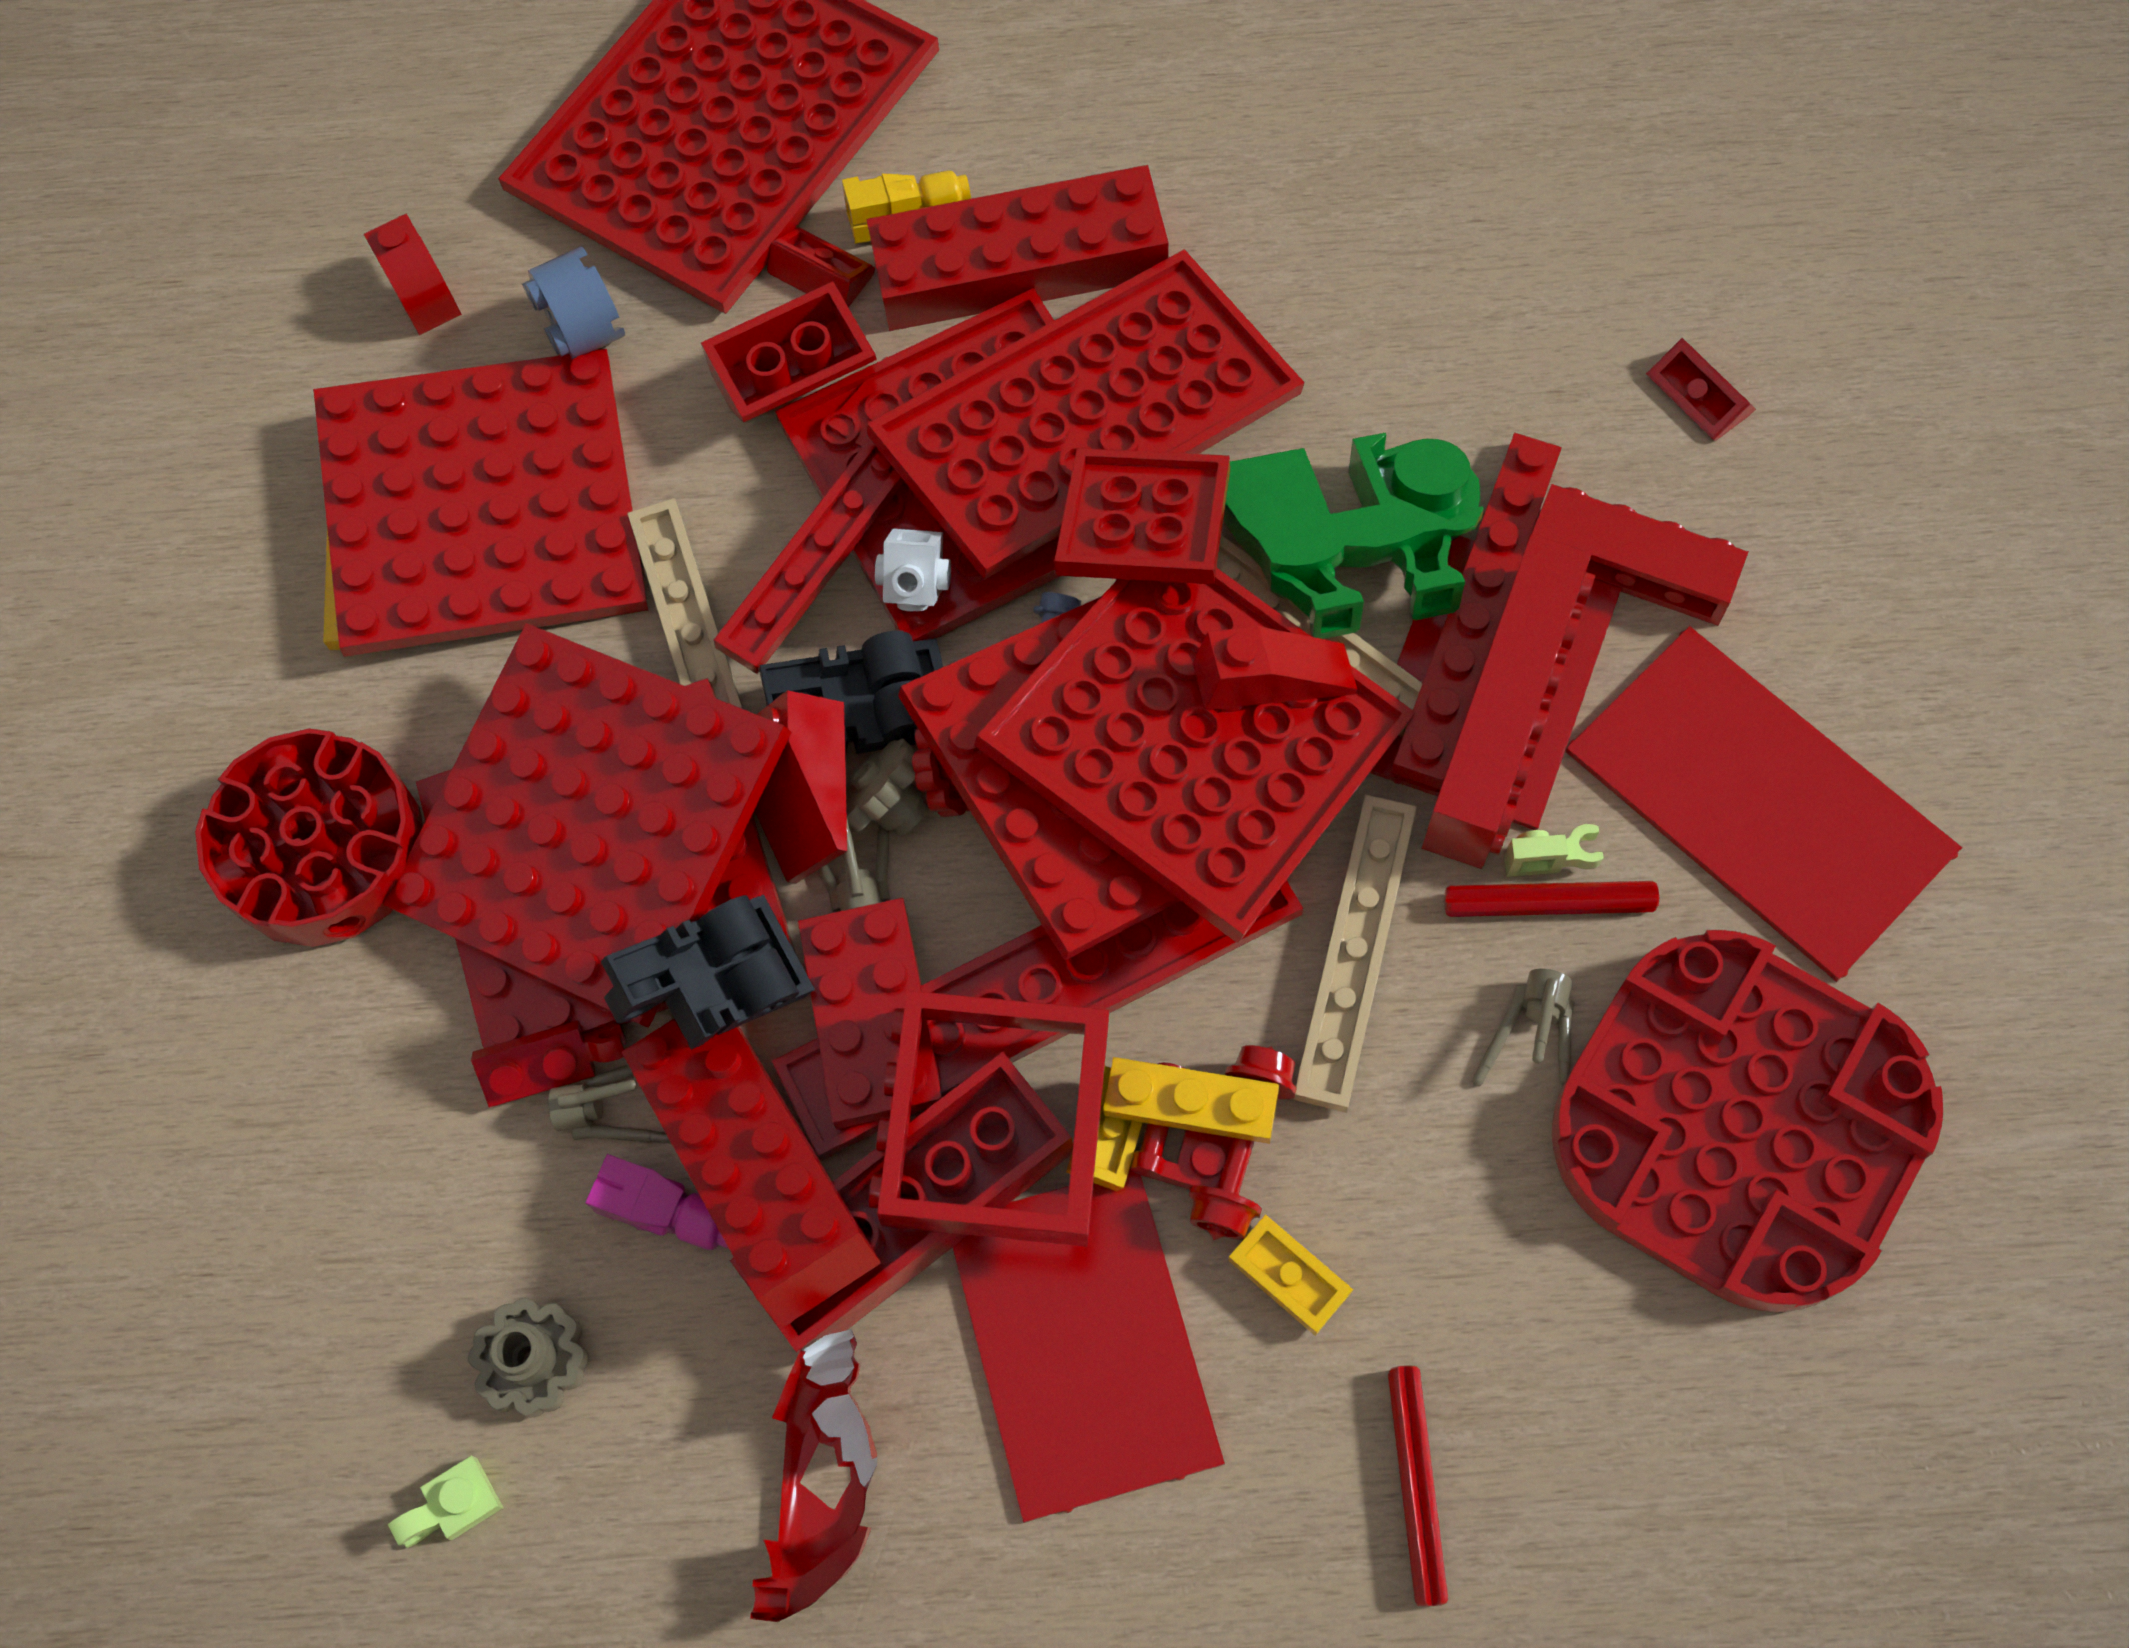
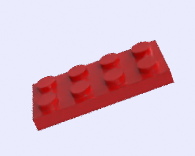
(860, 974)

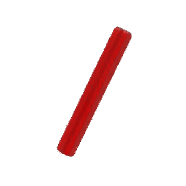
(1551, 898)
(1417, 1486)

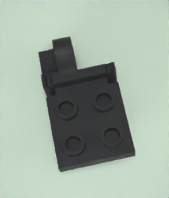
(864, 681)
(710, 971)

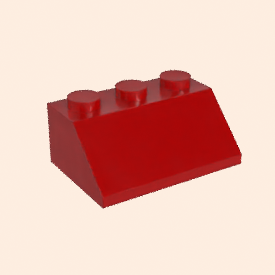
(787, 352)

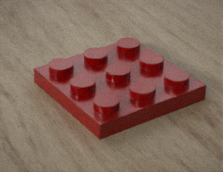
(1143, 516)

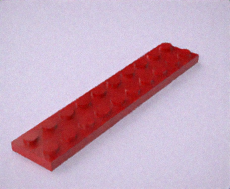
(1035, 972)

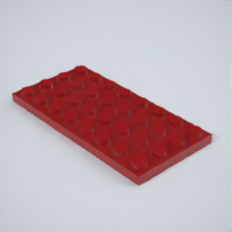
(1132, 370)

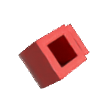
(413, 274)

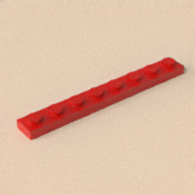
(1472, 628)

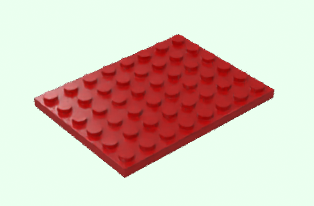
(717, 131)

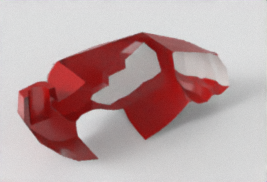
(815, 1541)

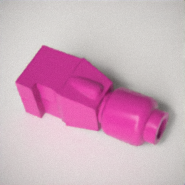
(652, 1203)

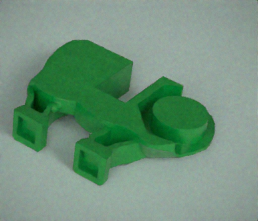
(1410, 512)

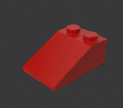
(807, 790)

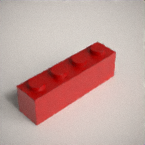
(1644, 554)

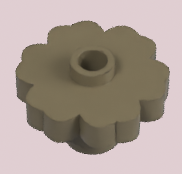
(884, 791)
(553, 1363)

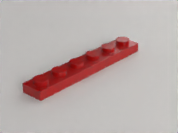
(809, 559)

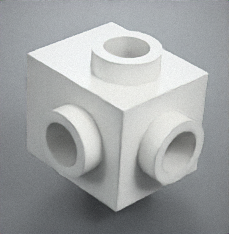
(913, 569)

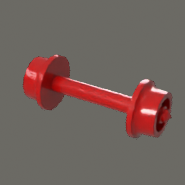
(1222, 1209)

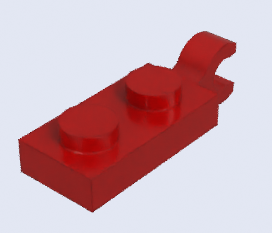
(544, 1060)

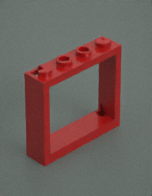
(893, 1131)

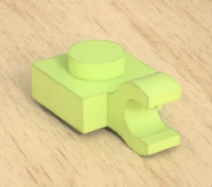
(1539, 853)
(455, 1504)

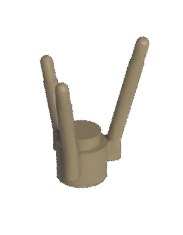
(857, 885)
(1545, 1002)
(581, 1103)

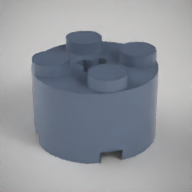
(574, 304)

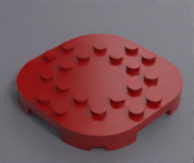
(1746, 1122)

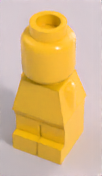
(898, 194)

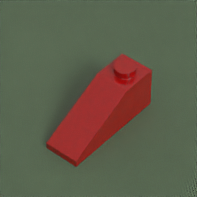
(1269, 667)

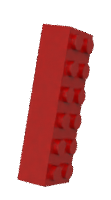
(996, 246)
(1510, 703)
(966, 1149)
(752, 1169)

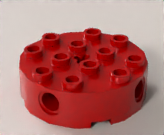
(307, 837)

